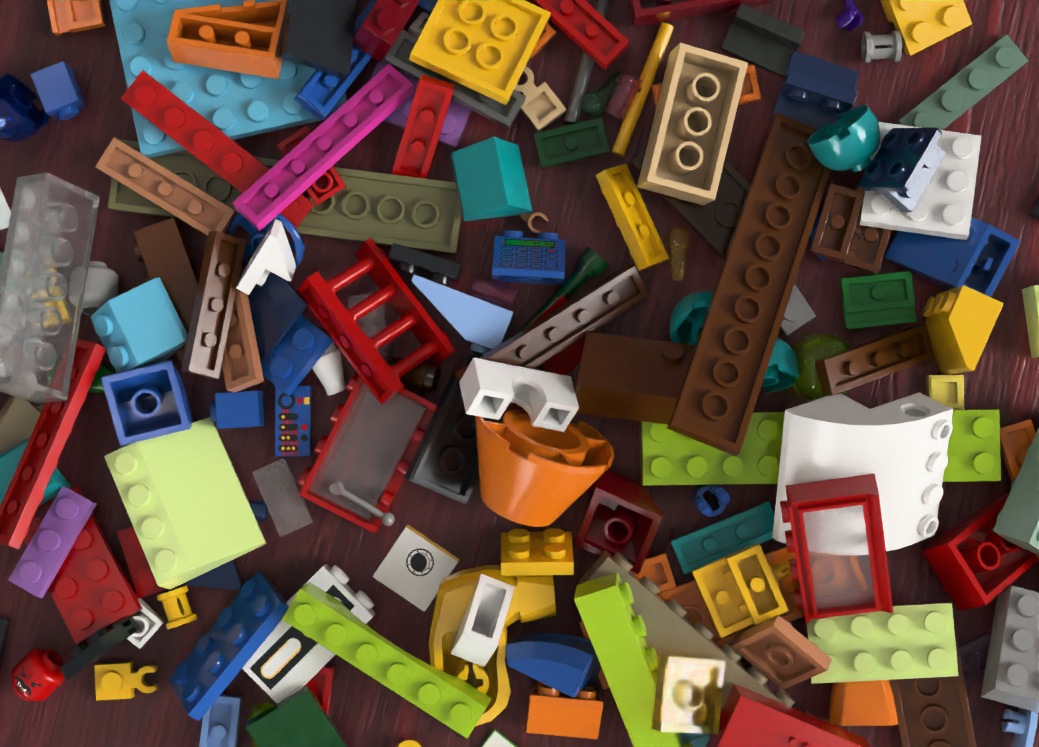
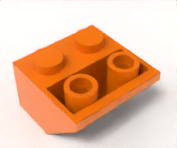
(562, 715)

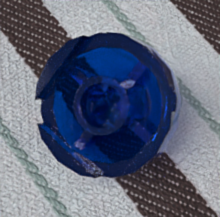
(18, 114)

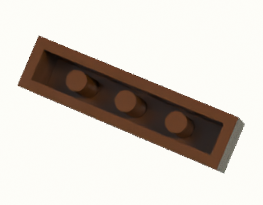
(169, 257)

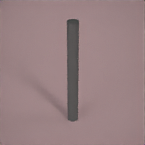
(583, 75)

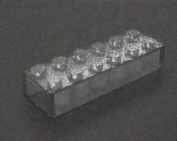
(44, 285)

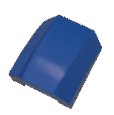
(556, 660)

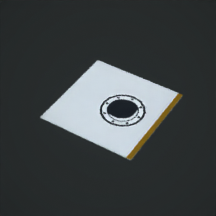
(415, 567)

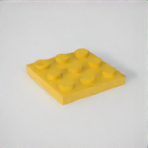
(481, 43)

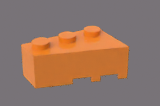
(230, 37)

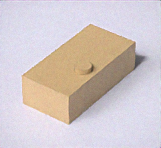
(692, 124)

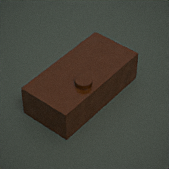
(631, 377)

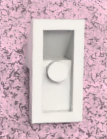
(271, 255)

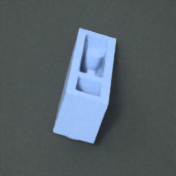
(471, 317)

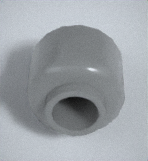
(100, 287)

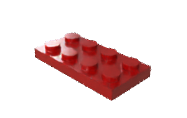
(90, 583)

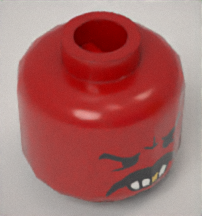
(37, 674)

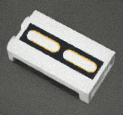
(290, 657)

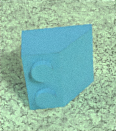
(140, 327)

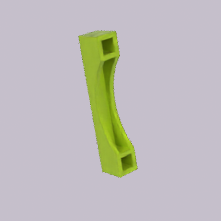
(423, 685)

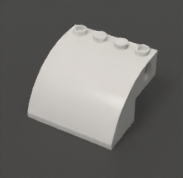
(895, 441)

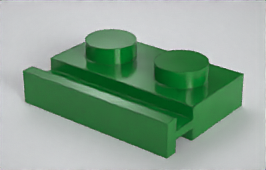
(877, 300)

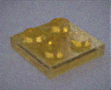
(688, 694)

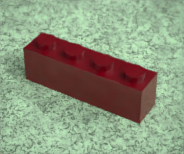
(657, 11)

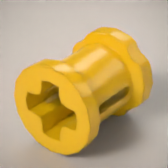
(177, 607)

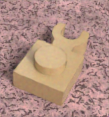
(541, 103)

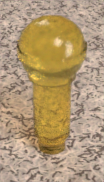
(678, 240)

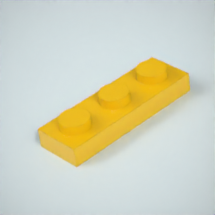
(632, 217)

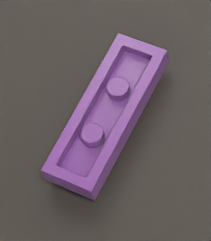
(52, 542)

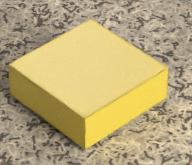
(946, 390)

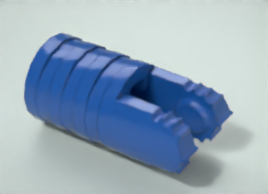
(702, 506)

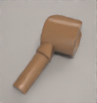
(527, 218)

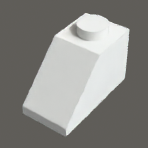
(483, 620)

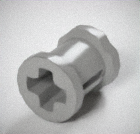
(892, 41)

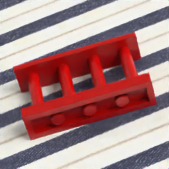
(351, 340)

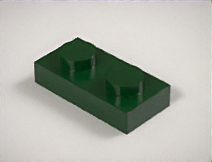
(571, 143)

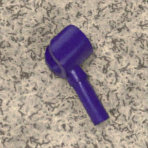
(850, 17)

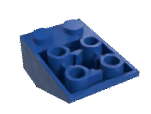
(956, 262)

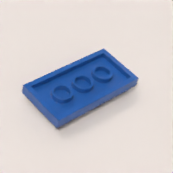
(228, 645)

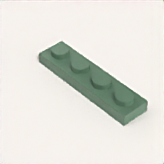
(967, 86)

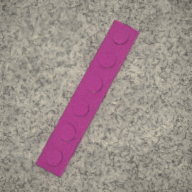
(324, 147)

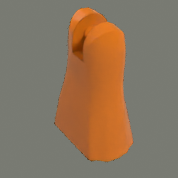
(862, 704)

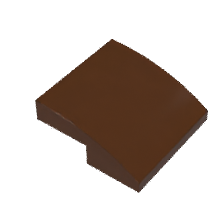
(841, 236)

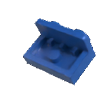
(295, 355)

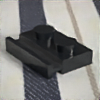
(411, 260)
(100, 644)

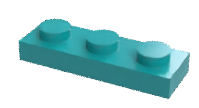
(724, 537)

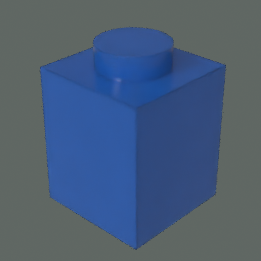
(59, 91)
(238, 409)

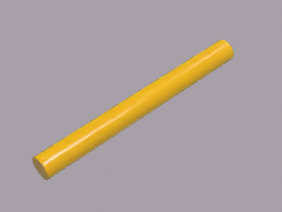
(647, 77)

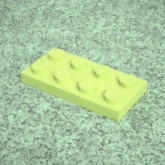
(886, 645)

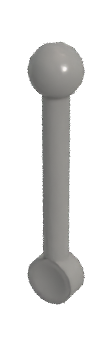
(337, 488)

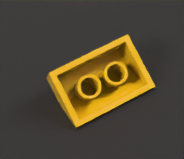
(960, 327)

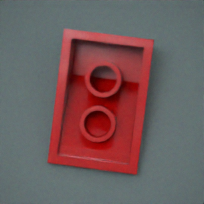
(975, 560)

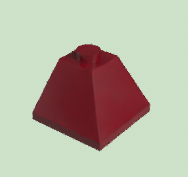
(620, 520)

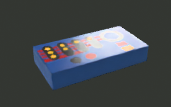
(293, 422)

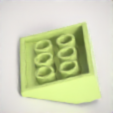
(185, 502)

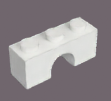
(545, 396)

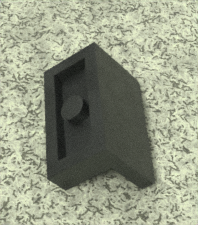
(762, 40)

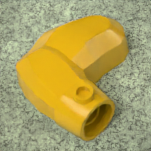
(530, 601)

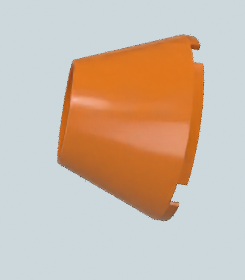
(536, 471)

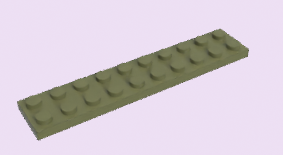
(372, 205)

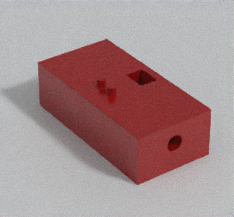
(762, 722)

